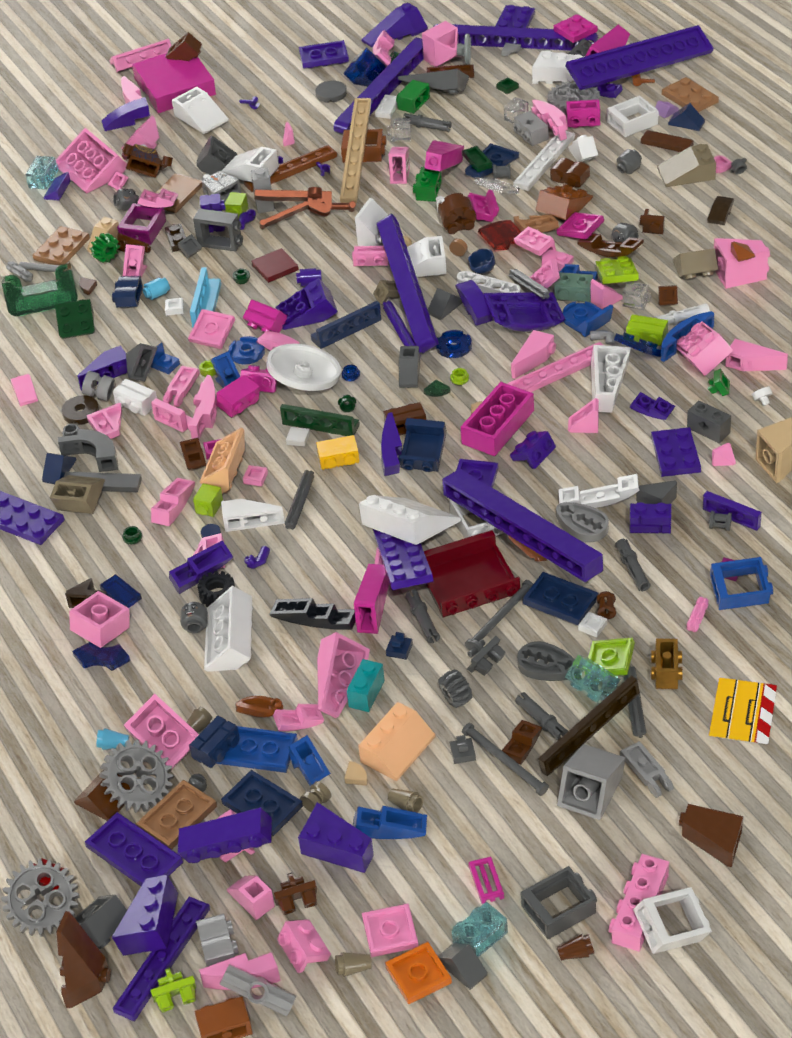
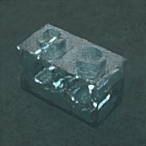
(41, 172)
(593, 676)
(482, 933)

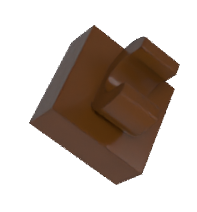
(668, 295)

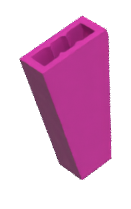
(614, 38)
(443, 155)
(371, 599)

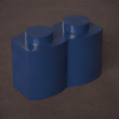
(127, 291)

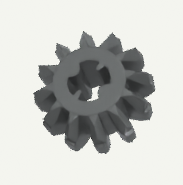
(455, 688)

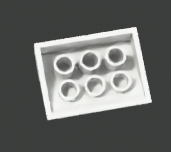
(404, 518)

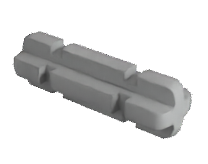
(19, 271)

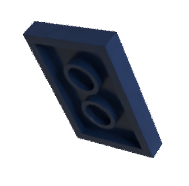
(560, 598)
(256, 792)

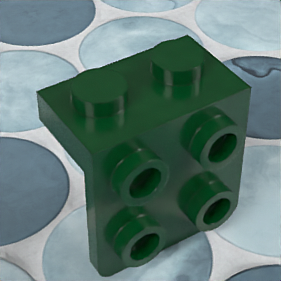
(75, 318)

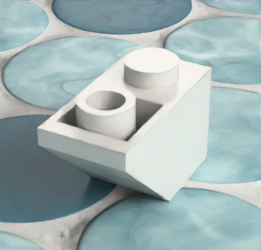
(583, 148)

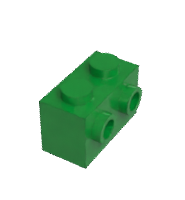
(427, 185)

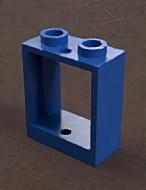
(737, 568)

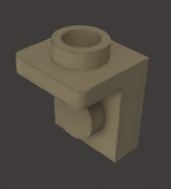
(384, 290)

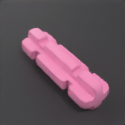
(697, 614)

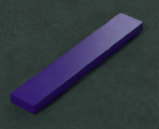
(139, 989)

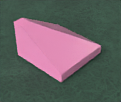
(288, 135)
(118, 180)
(723, 456)

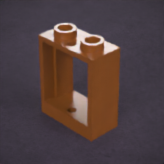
(371, 153)

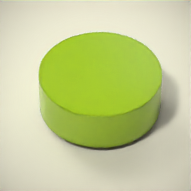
(207, 368)

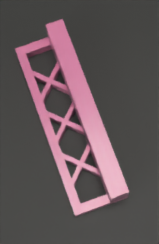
(125, 60)

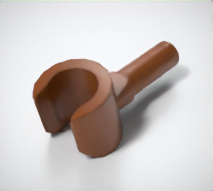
(637, 81)

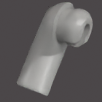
(602, 334)

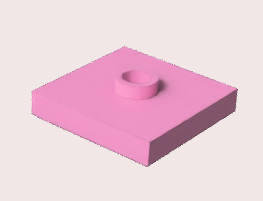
(211, 329)
(390, 930)

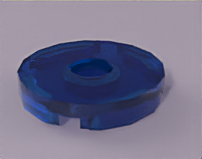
(449, 350)

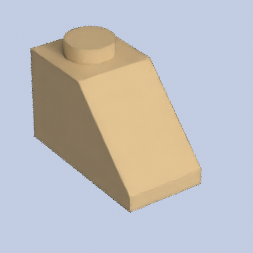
(105, 225)

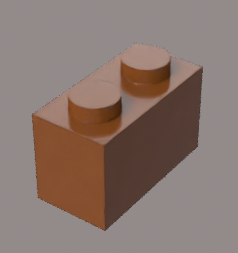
(224, 1020)

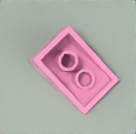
(161, 727)

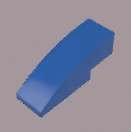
(390, 823)

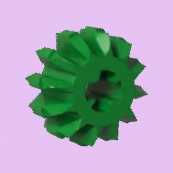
(104, 247)

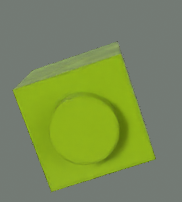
(236, 203)
(208, 500)

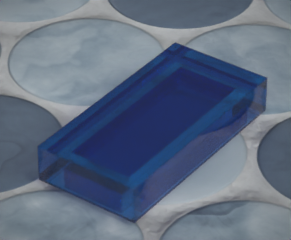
(120, 591)

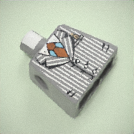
(220, 183)

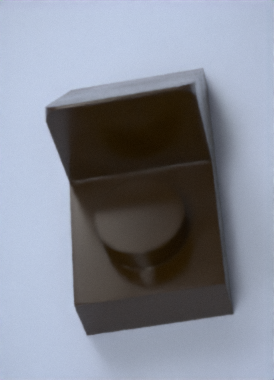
(81, 592)

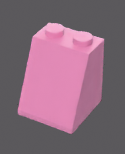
(744, 272)

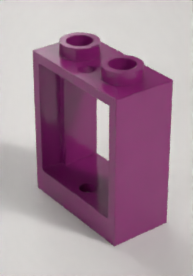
(144, 233)

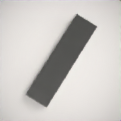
(114, 481)

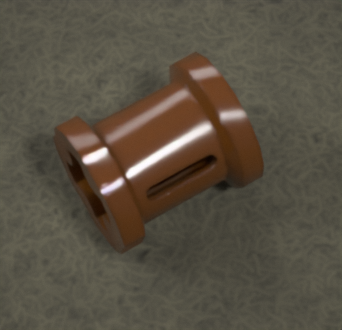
(601, 611)

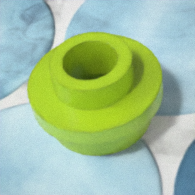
(459, 376)

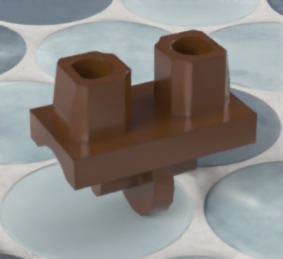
(293, 890)

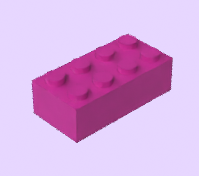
(497, 418)

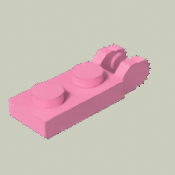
(181, 385)

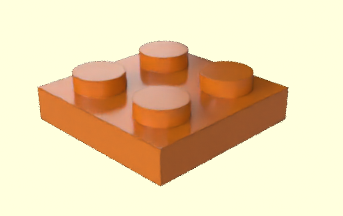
(418, 972)

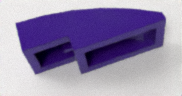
(126, 114)
(474, 302)
(390, 447)
(200, 564)

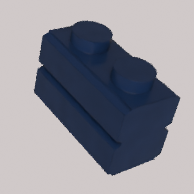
(214, 742)

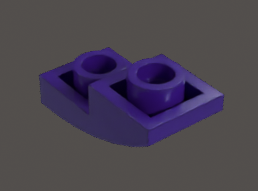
(609, 90)
(656, 409)

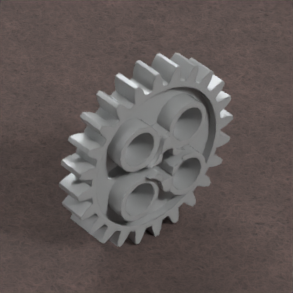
(570, 92)
(135, 756)
(29, 880)

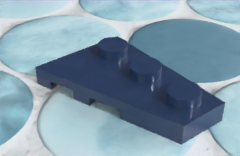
(497, 155)

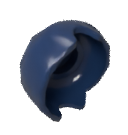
(482, 261)

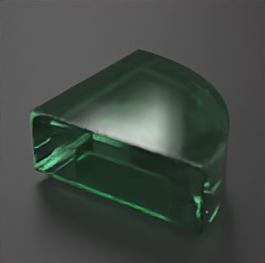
(436, 389)

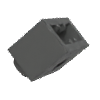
(709, 421)

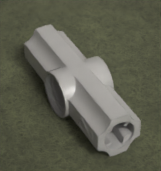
(273, 998)

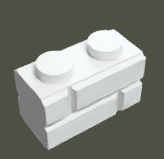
(134, 397)

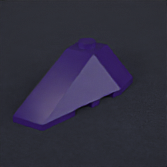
(399, 23)

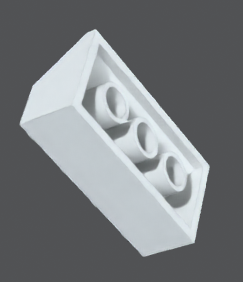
(228, 631)

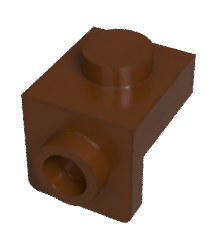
(652, 223)

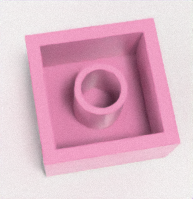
(99, 619)

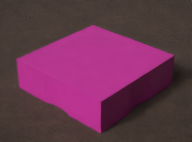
(167, 79)

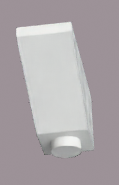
(248, 514)

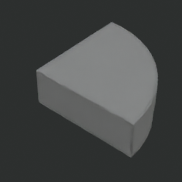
(510, 48)

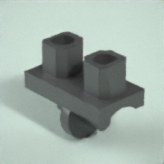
(481, 653)

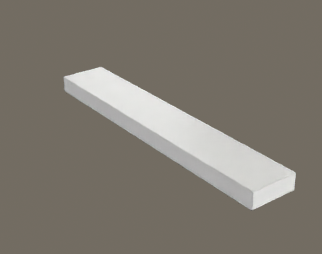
(543, 161)

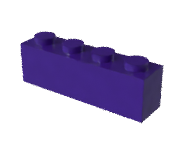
(225, 835)

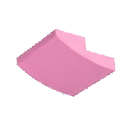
(151, 199)

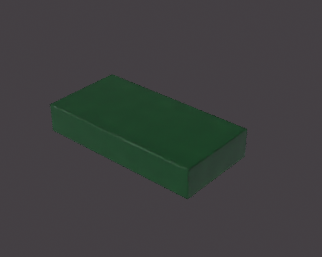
(477, 159)

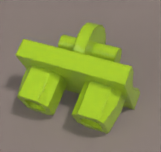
(184, 987)

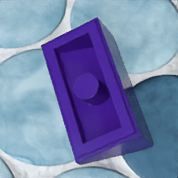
(58, 187)

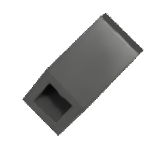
(409, 366)

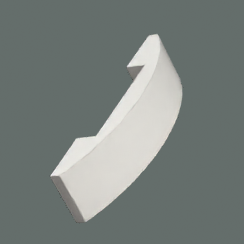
(603, 495)

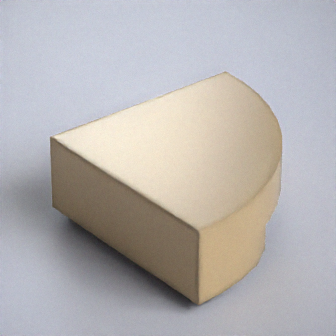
(355, 774)

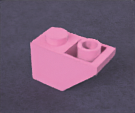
(252, 895)

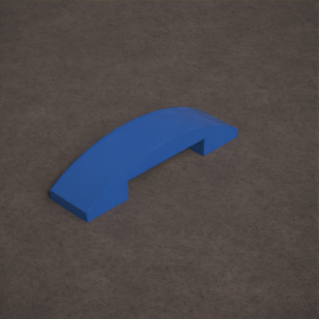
(669, 343)

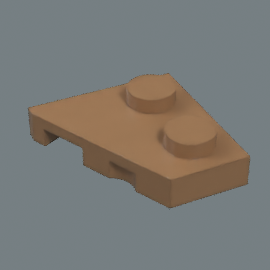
(543, 223)

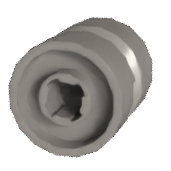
(104, 387)

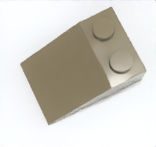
(688, 166)

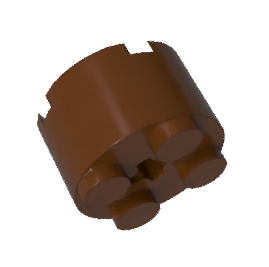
(457, 213)

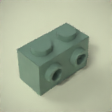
(573, 287)

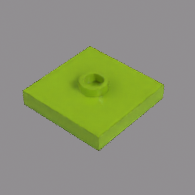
(613, 654)

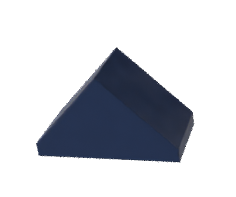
(687, 118)
(56, 466)

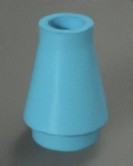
(110, 739)

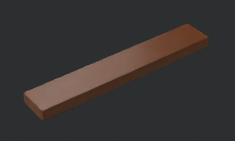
(299, 164)

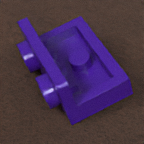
(534, 448)

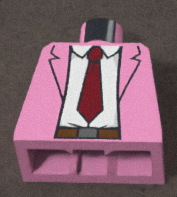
(399, 161)

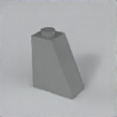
(262, 181)

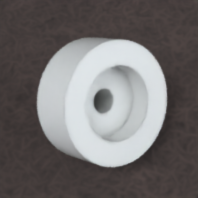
(762, 394)

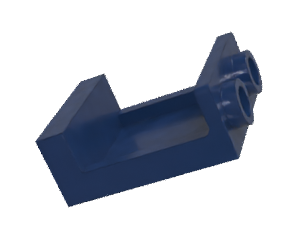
(423, 445)

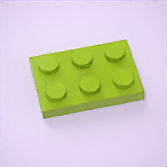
(616, 270)

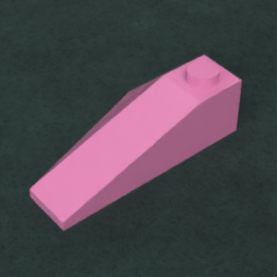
(337, 665)

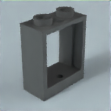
(230, 220)
(564, 878)

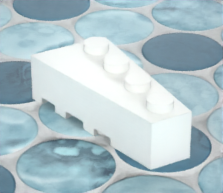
(551, 67)
(607, 374)

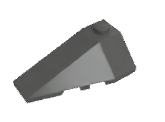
(445, 81)

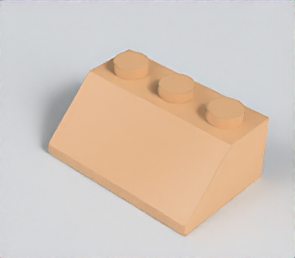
(224, 461)
(395, 742)

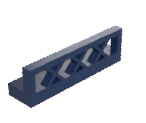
(347, 325)

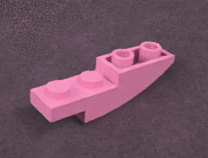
(552, 117)
(205, 410)

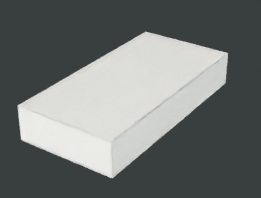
(386, 107)

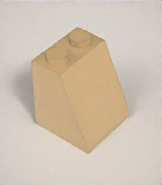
(775, 449)

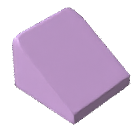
(666, 109)

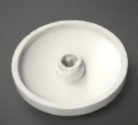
(303, 367)

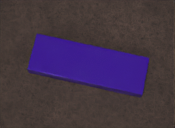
(740, 513)

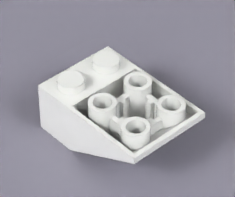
(198, 110)
(242, 164)
(428, 256)

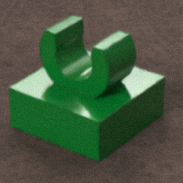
(719, 383)

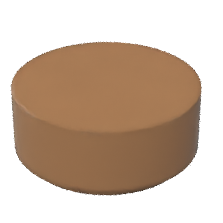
(458, 247)

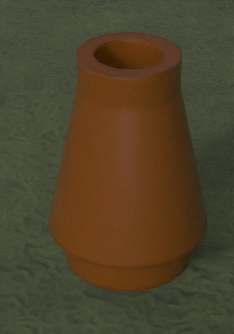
(576, 948)

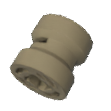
(317, 793)

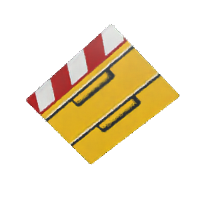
(743, 710)

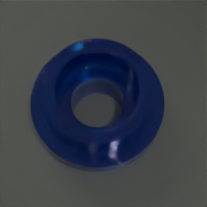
(350, 373)

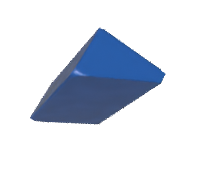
(596, 321)

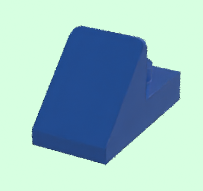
(164, 362)
(225, 369)
(306, 757)

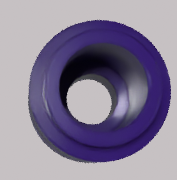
(307, 276)

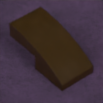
(720, 210)

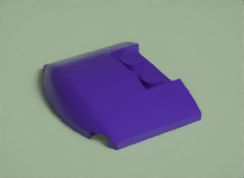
(524, 311)

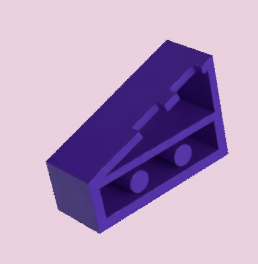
(335, 840)
(148, 918)

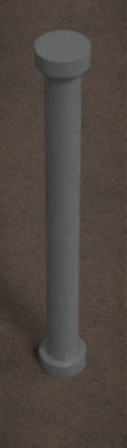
(526, 585)
(541, 787)

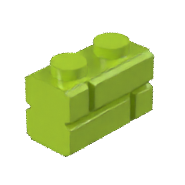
(647, 328)

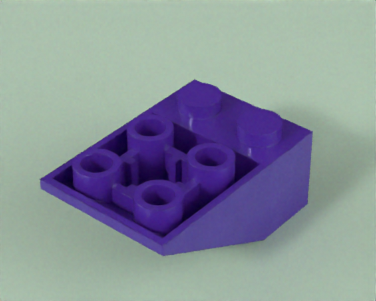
(308, 306)

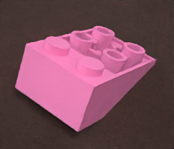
(703, 348)

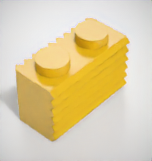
(337, 452)

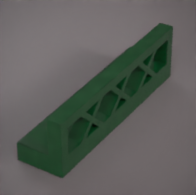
(319, 420)

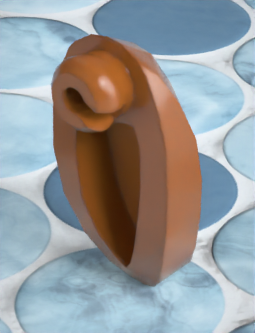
(258, 706)

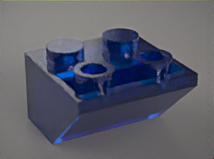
(364, 68)

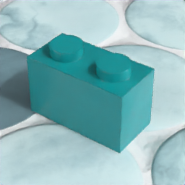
(365, 685)

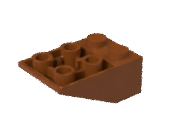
(562, 201)

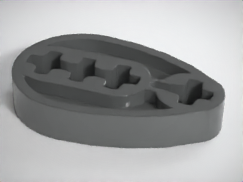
(555, 670)

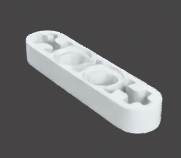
(489, 283)

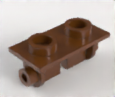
(123, 240)

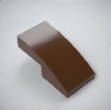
(192, 453)
(522, 741)

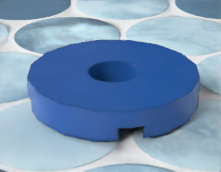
(254, 354)

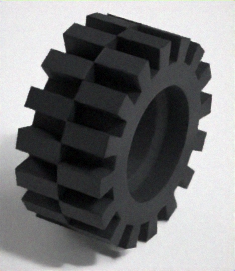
(212, 582)

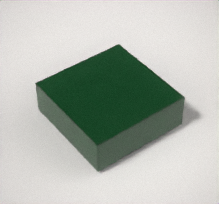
(507, 85)

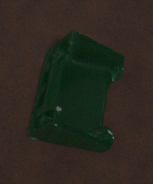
(40, 296)

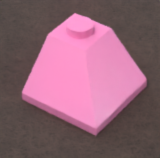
(146, 134)

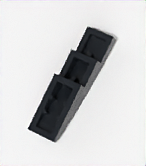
(310, 614)

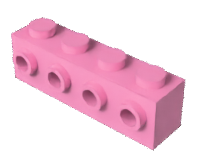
(647, 881)

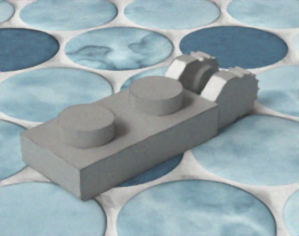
(646, 768)

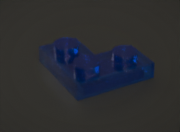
(642, 345)

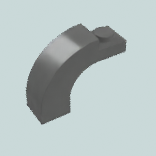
(91, 443)

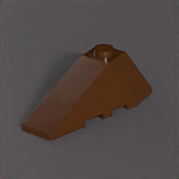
(82, 963)

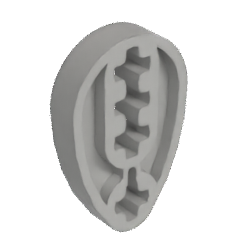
(582, 521)

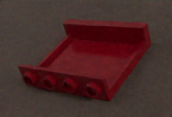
(469, 574)

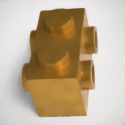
(666, 664)

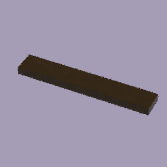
(589, 726)

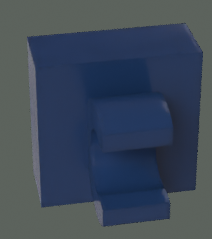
(399, 646)

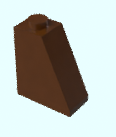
(712, 831)

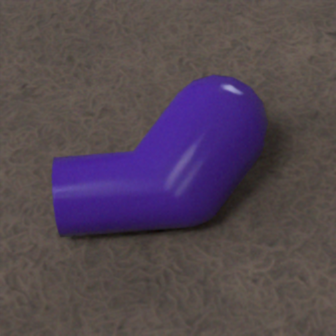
(246, 217)
(253, 562)

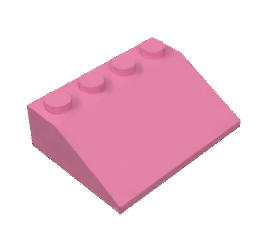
(90, 162)

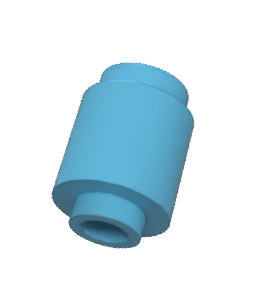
(156, 288)

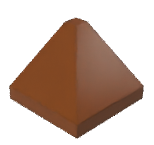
(741, 251)

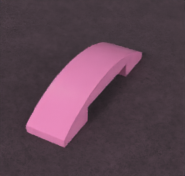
(382, 47)

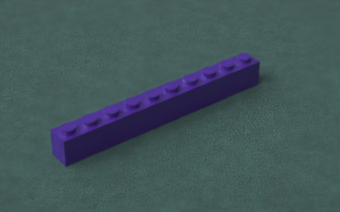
(523, 525)

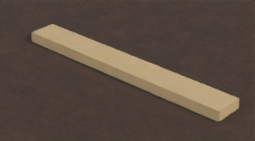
(355, 150)

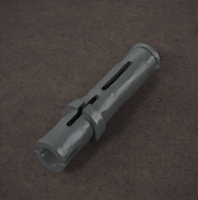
(421, 121)
(629, 558)
(419, 610)
(548, 722)

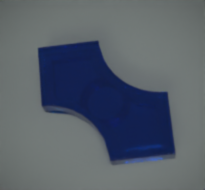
(109, 657)

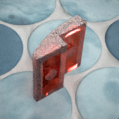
(500, 234)

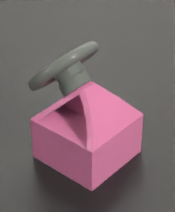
(442, 44)

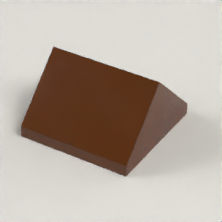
(97, 802)

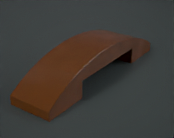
(609, 248)

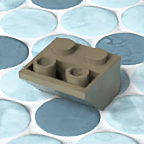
(77, 493)

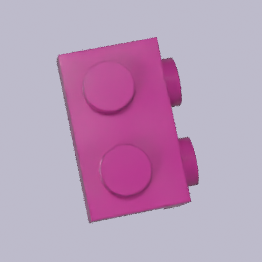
(484, 206)
(260, 377)

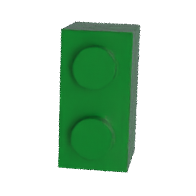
(413, 96)

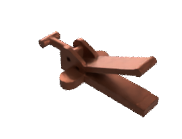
(314, 200)

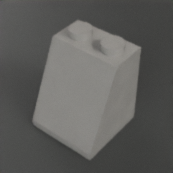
(590, 781)

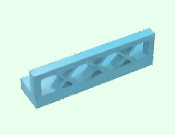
(205, 295)

